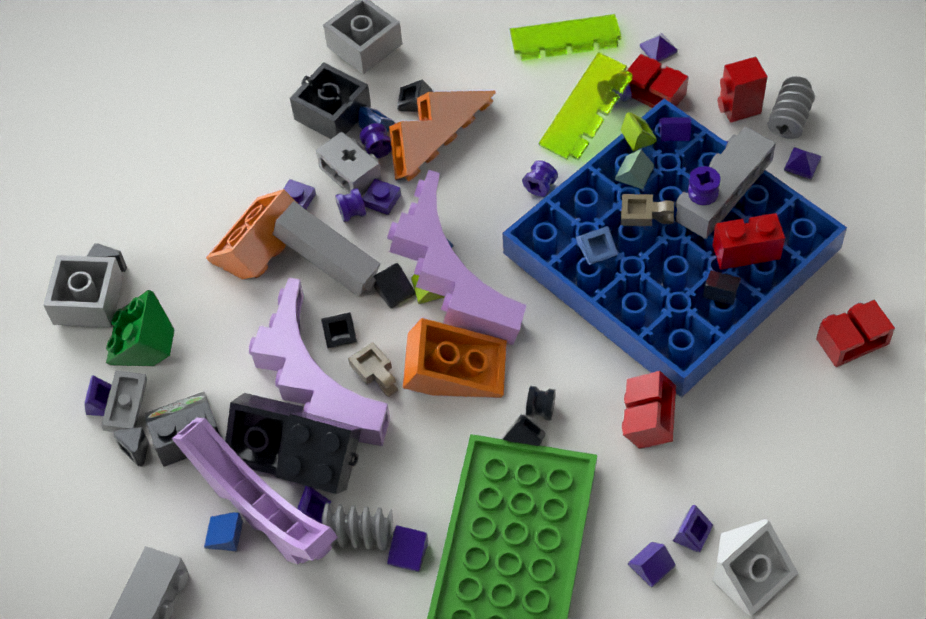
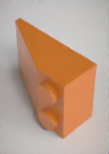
(453, 361)

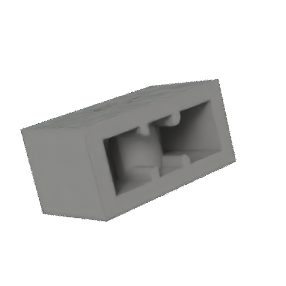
(348, 163)

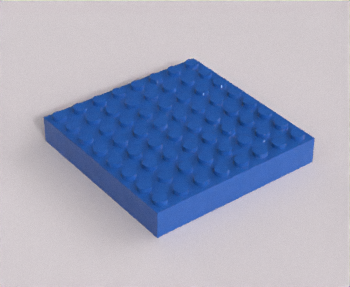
(654, 287)

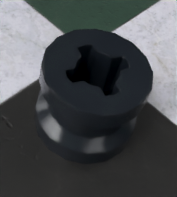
(540, 403)

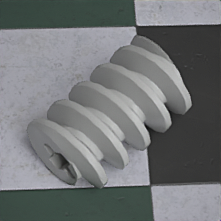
(791, 108)
(358, 527)

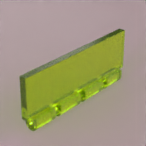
(557, 36)
(581, 109)

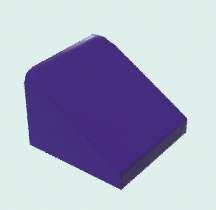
(408, 548)

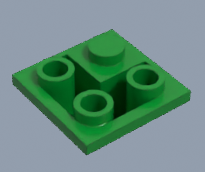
(140, 333)

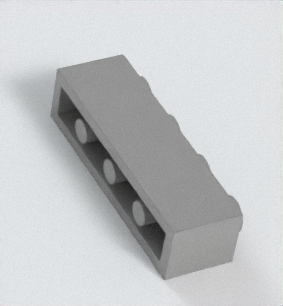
(739, 167)
(152, 587)

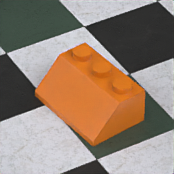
(251, 239)

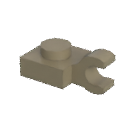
(640, 210)
(373, 365)

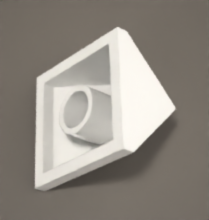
(752, 565)

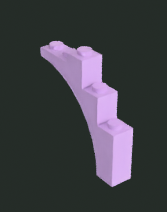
(467, 299)
(303, 381)
(289, 529)

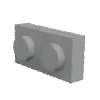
(124, 401)

